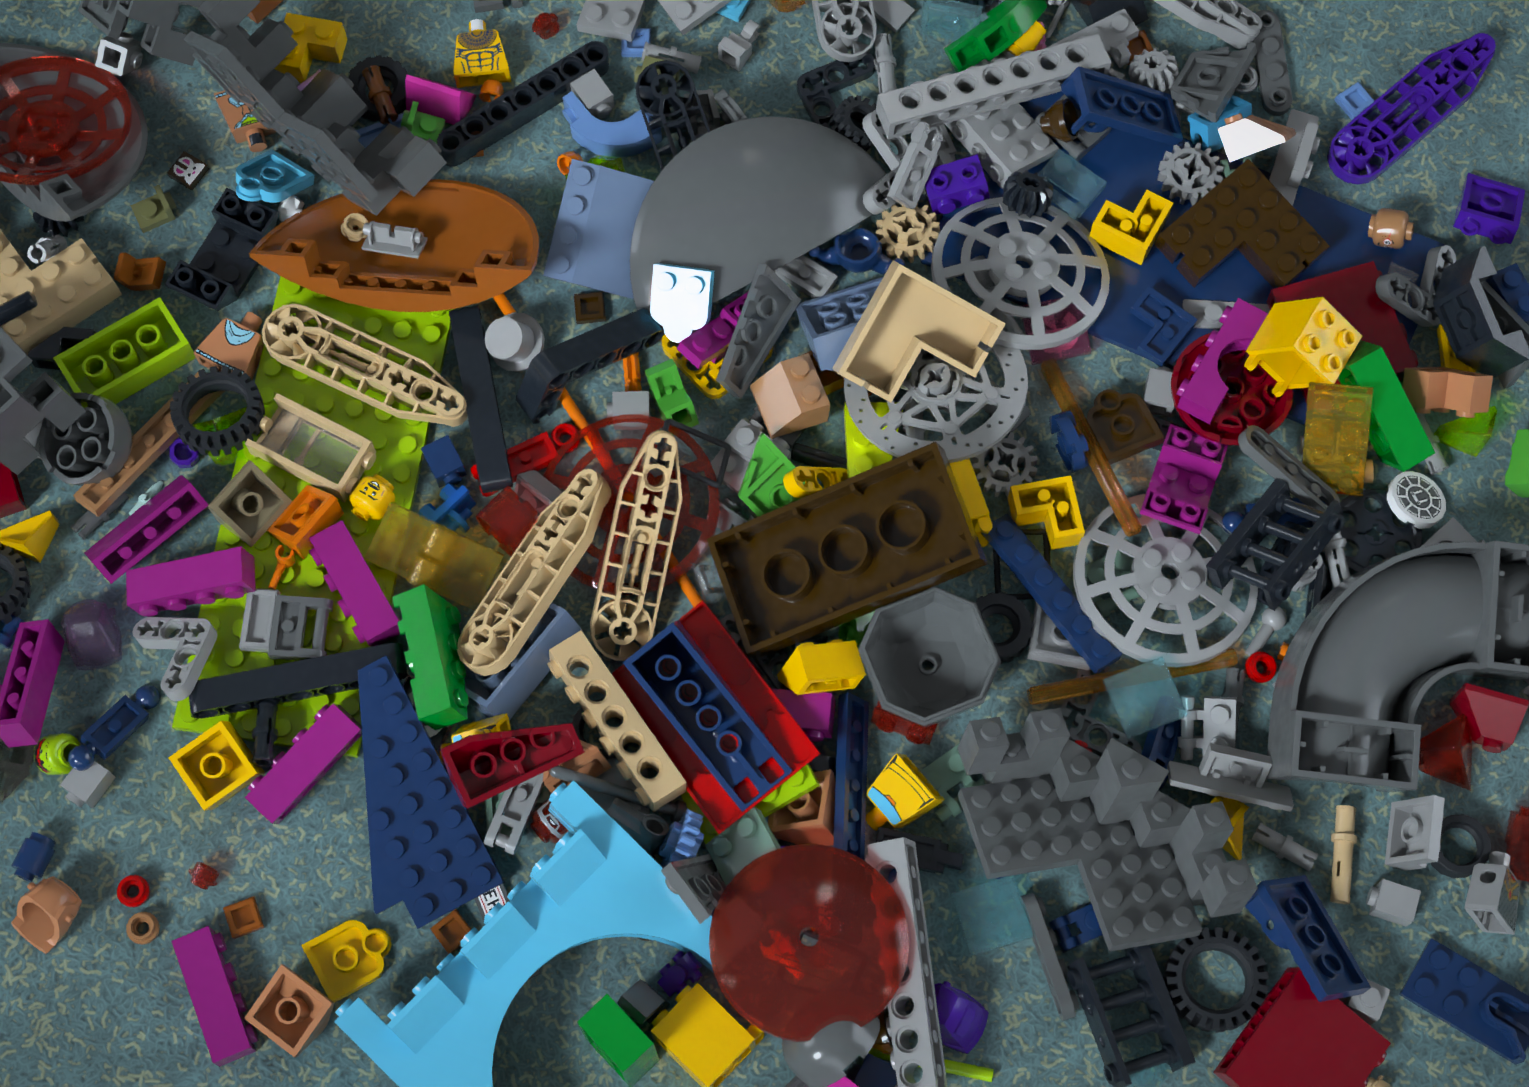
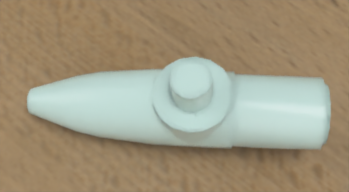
(150, 493)

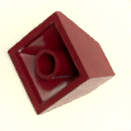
(1490, 715)

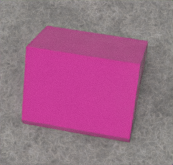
(438, 99)

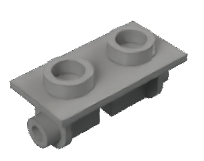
(401, 242)

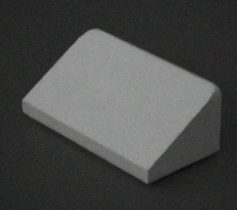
(536, 490)

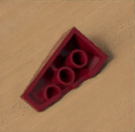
(500, 760)

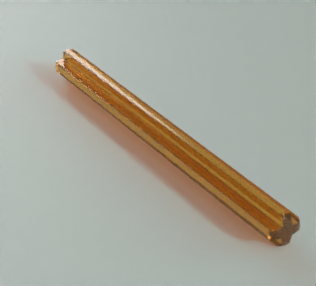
(1095, 455)
(1094, 683)

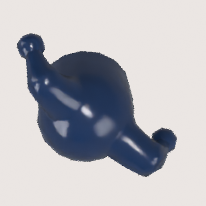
(856, 252)

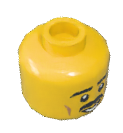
(371, 497)

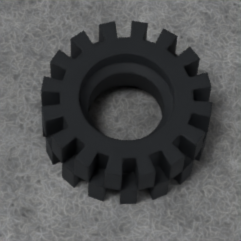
(842, 122)

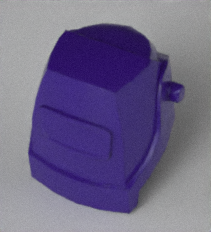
(960, 1018)

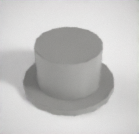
(514, 341)

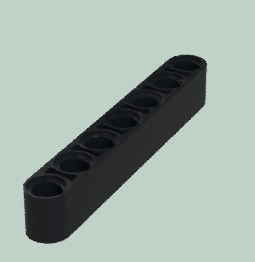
(509, 104)
(480, 399)
(289, 681)

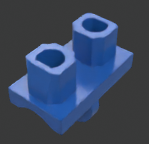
(453, 511)

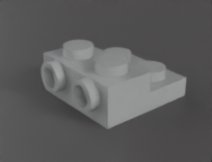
(742, 443)
(1414, 832)

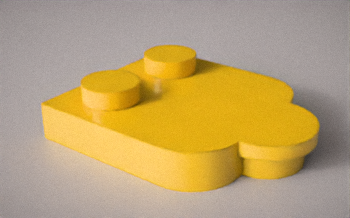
(348, 957)

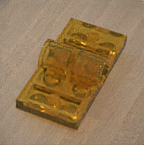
(1338, 435)
(433, 556)

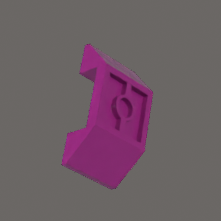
(1183, 479)

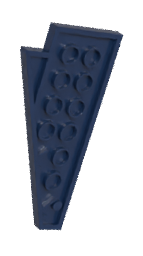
(418, 829)

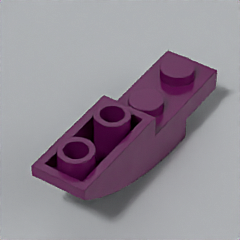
(713, 339)

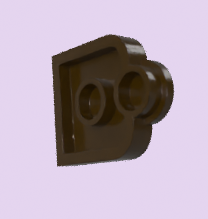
(1122, 425)

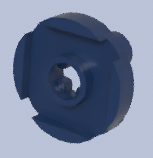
(1070, 444)

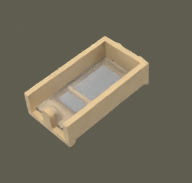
(313, 448)

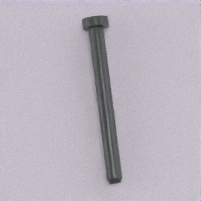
(675, 809)

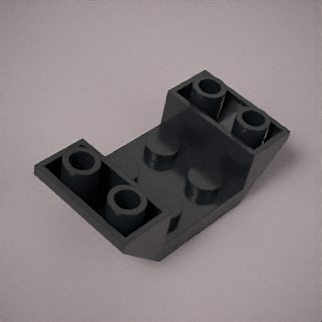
(223, 260)
(1470, 319)

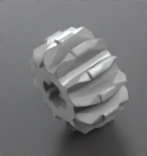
(1154, 70)

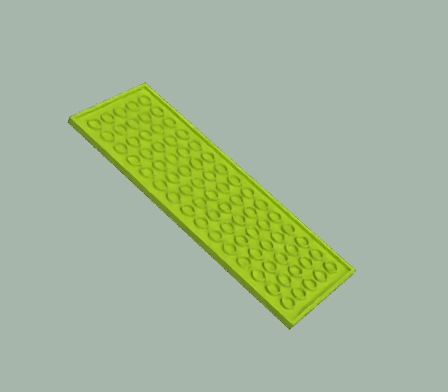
(397, 460)

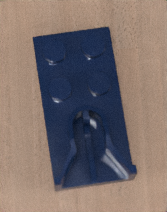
(1121, 106)
(1310, 936)
(1470, 1000)

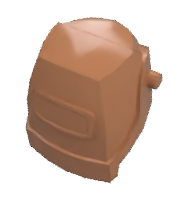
(46, 913)

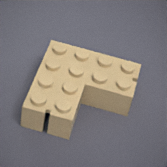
(65, 288)
(912, 316)

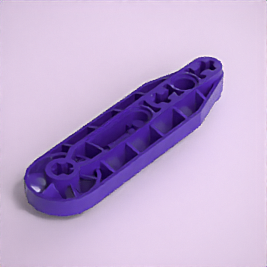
(1423, 97)

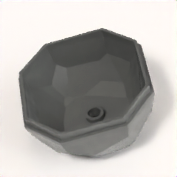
(932, 629)

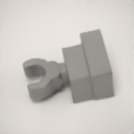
(737, 49)

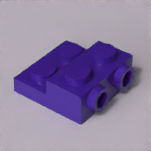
(1489, 209)

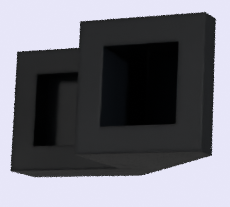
(57, 343)

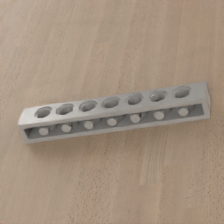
(982, 96)
(919, 986)

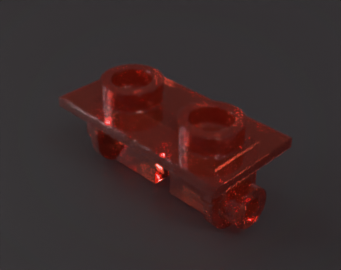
(890, 723)

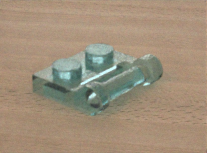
(1075, 181)

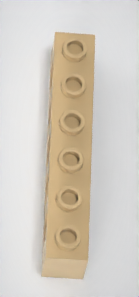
(578, 652)

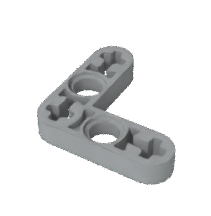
(882, 144)
(179, 677)

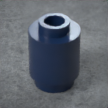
(33, 857)

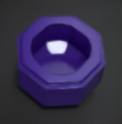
(183, 455)

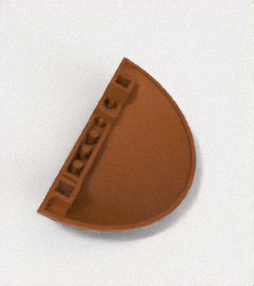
(473, 251)

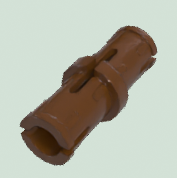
(379, 94)

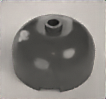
(91, 447)
(829, 1051)

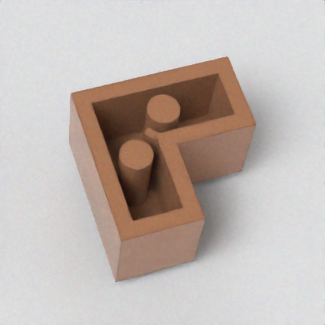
(1447, 389)

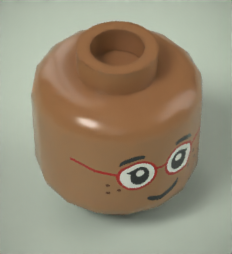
(1390, 228)

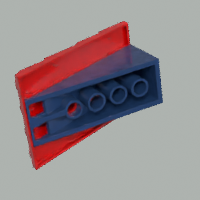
(714, 716)

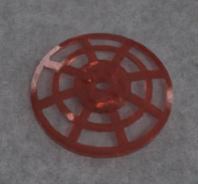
(64, 122)
(615, 474)

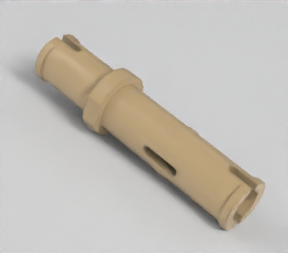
(1343, 854)

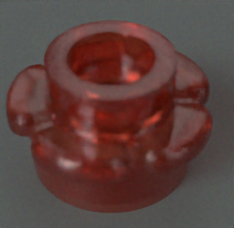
(545, 22)
(203, 875)

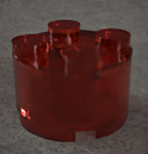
(507, 519)

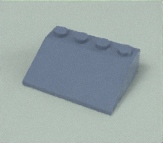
(596, 228)
(832, 318)
(513, 685)

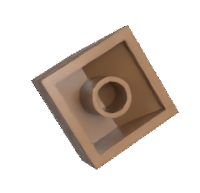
(791, 397)

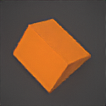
(304, 517)

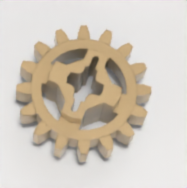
(916, 239)

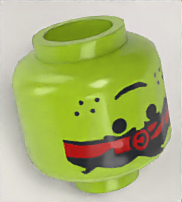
(53, 753)

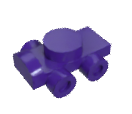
(676, 976)

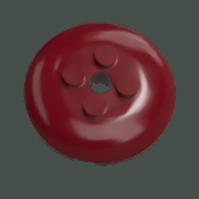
(1251, 406)

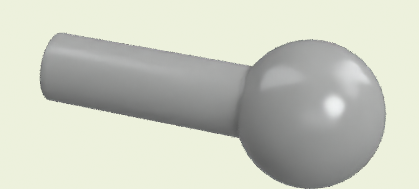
(1271, 621)

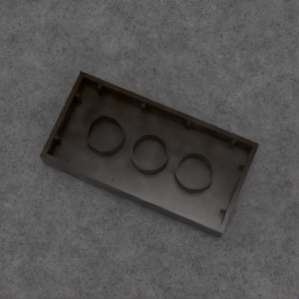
(846, 551)

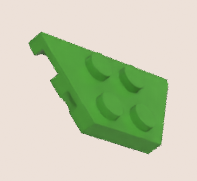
(763, 481)

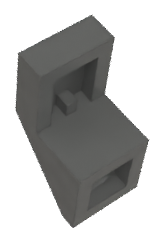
(642, 1002)

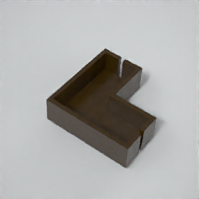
(1248, 217)

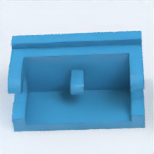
(1209, 130)

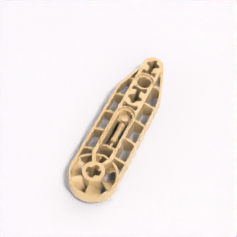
(377, 376)
(644, 530)
(533, 576)

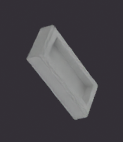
(258, 620)

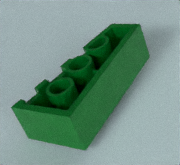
(432, 639)

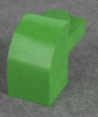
(670, 394)

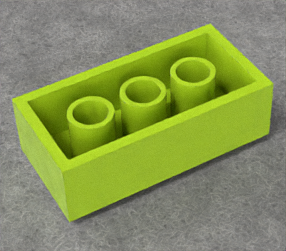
(127, 354)

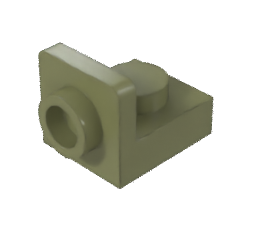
(154, 210)

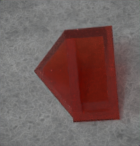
(1448, 753)

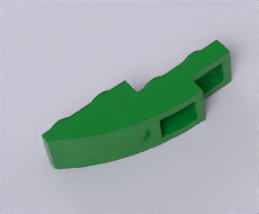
(995, 34)

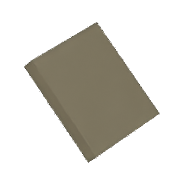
(249, 504)

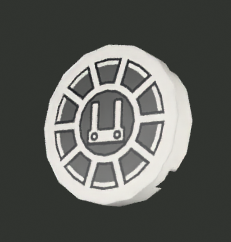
(1416, 499)

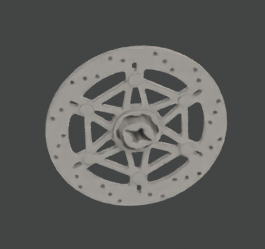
(934, 393)

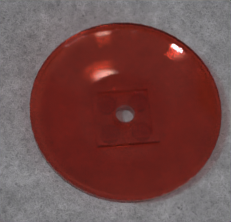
(799, 987)

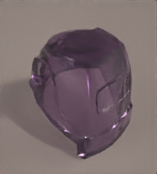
(92, 634)

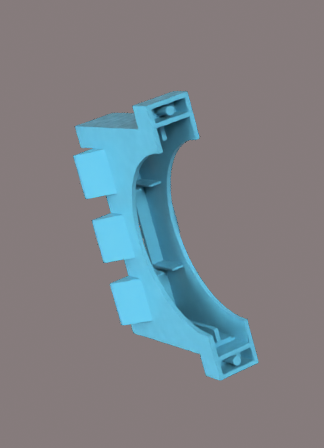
(586, 892)

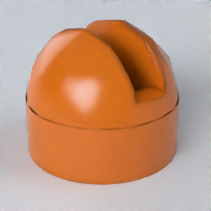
(491, 87)
(565, 159)

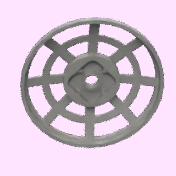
(1020, 281)
(1159, 590)

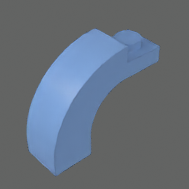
(608, 138)

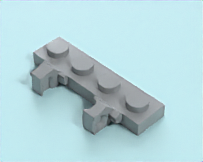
(1114, 32)

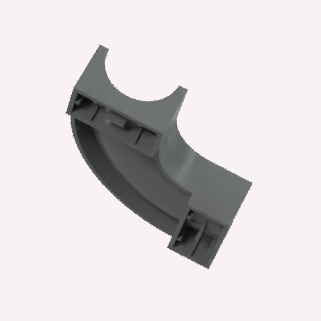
(1377, 647)

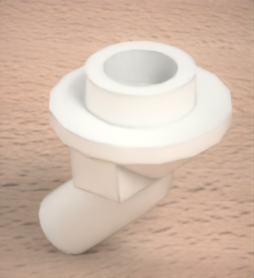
(290, 207)

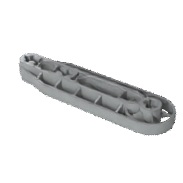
(842, 16)
(1219, 17)

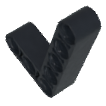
(581, 356)

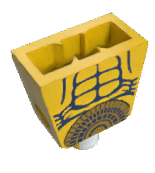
(479, 56)

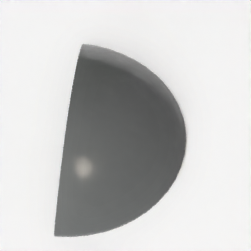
(66, 197)
(749, 198)

